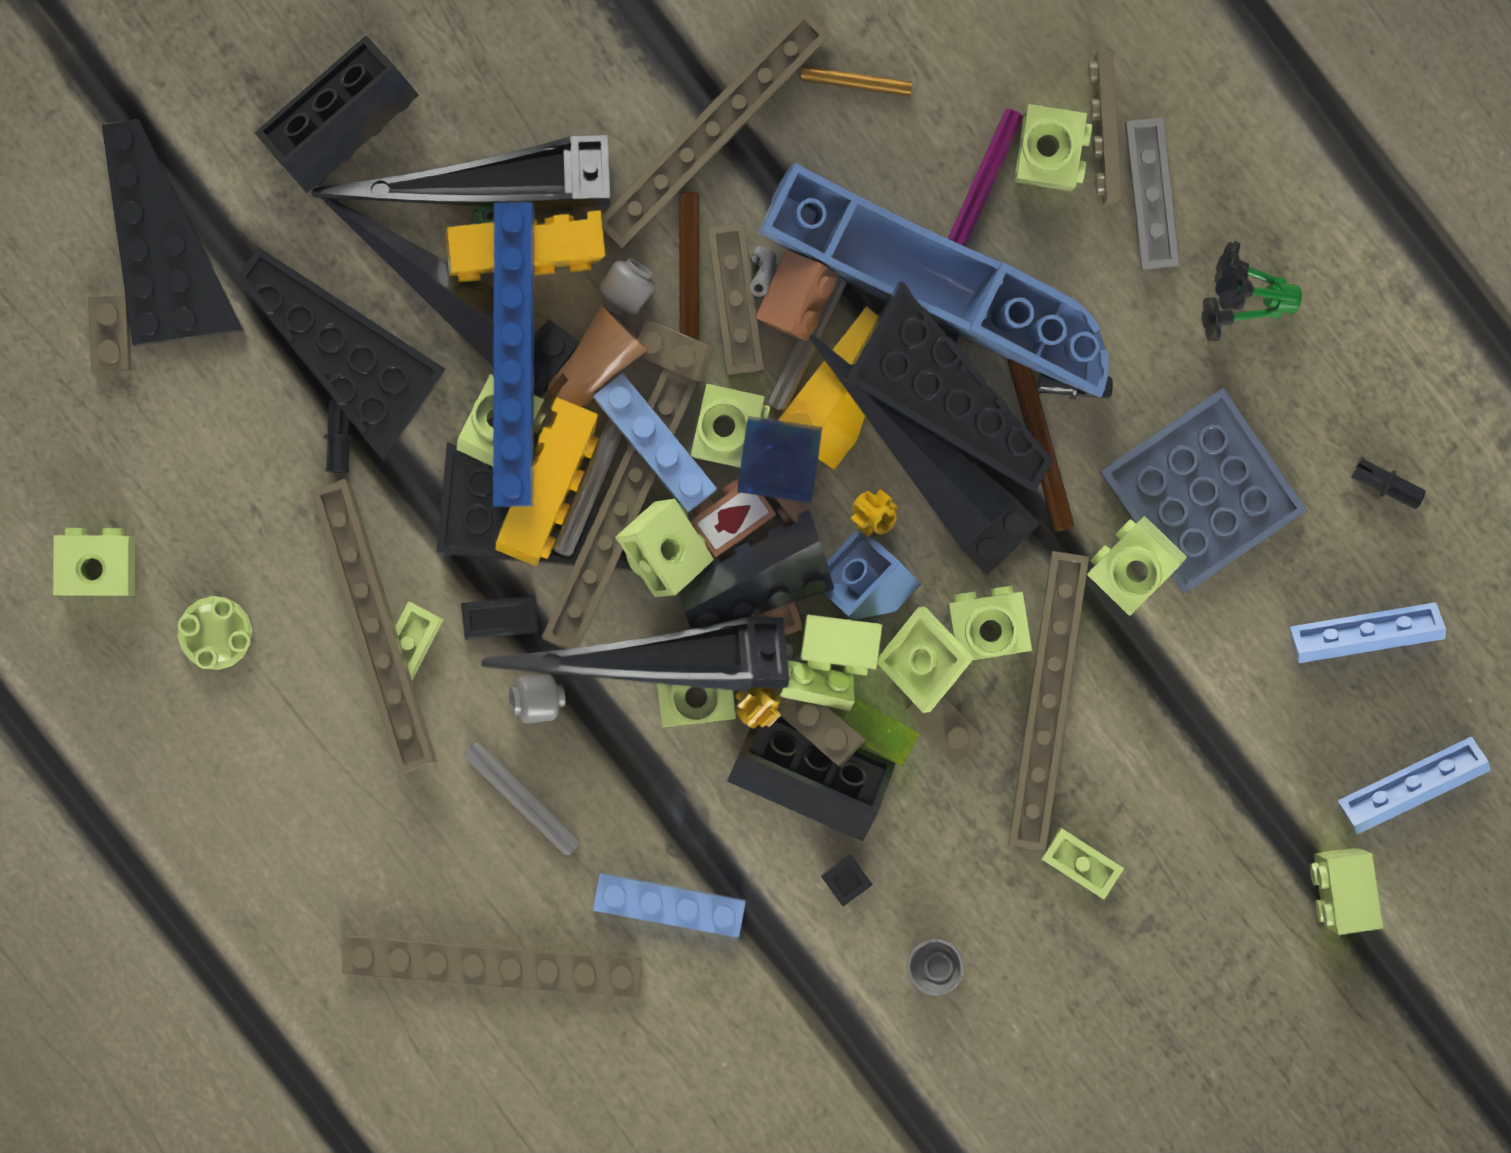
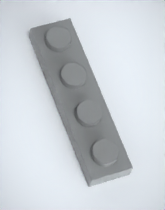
(1152, 194)

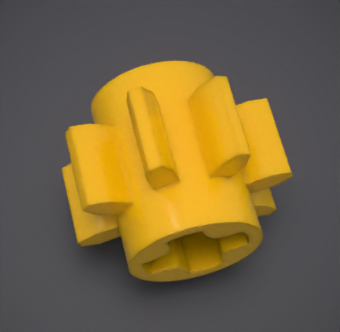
(874, 513)
(758, 706)

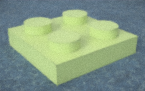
(924, 659)

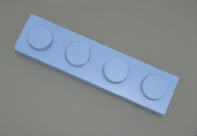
(654, 443)
(1367, 632)
(1414, 785)
(669, 905)

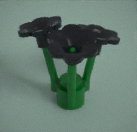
(1234, 287)

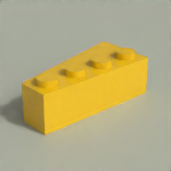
(556, 244)
(555, 473)

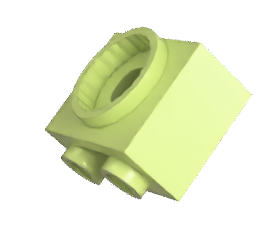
(1069, 134)
(735, 405)
(477, 434)
(1137, 543)
(77, 549)
(684, 550)
(1004, 608)
(677, 711)

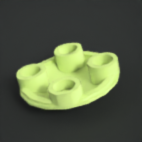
(214, 632)

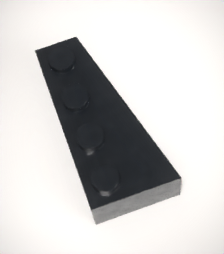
(760, 576)

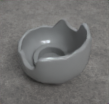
(935, 967)

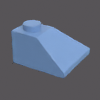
(868, 578)

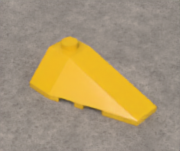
(827, 402)

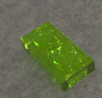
(881, 732)

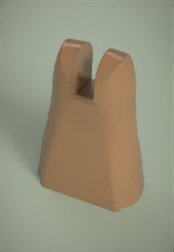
(601, 354)

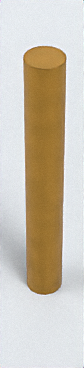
(856, 81)

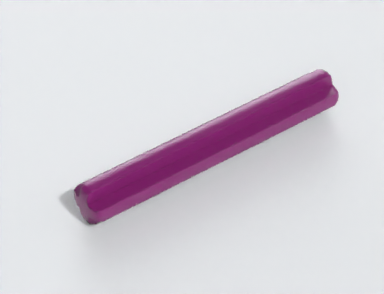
(985, 177)

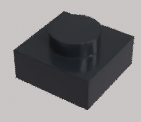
(846, 880)

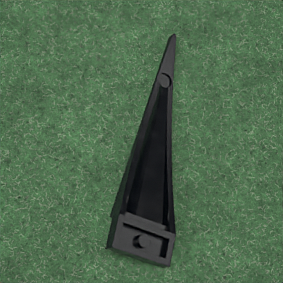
(549, 175)
(461, 304)
(970, 504)
(715, 656)

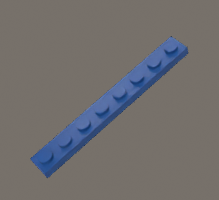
(513, 355)

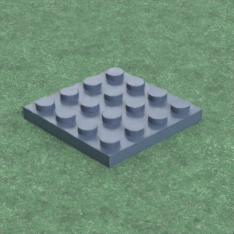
(1205, 488)

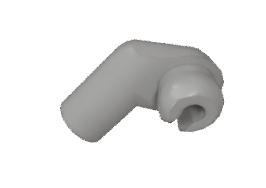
(767, 262)

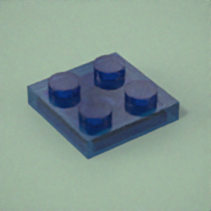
(779, 459)

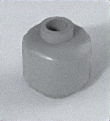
(626, 287)
(536, 698)

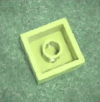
(841, 643)
(1346, 890)

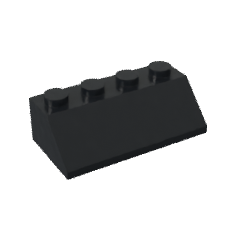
(336, 114)
(797, 775)

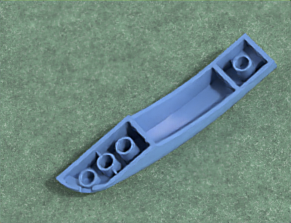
(956, 285)

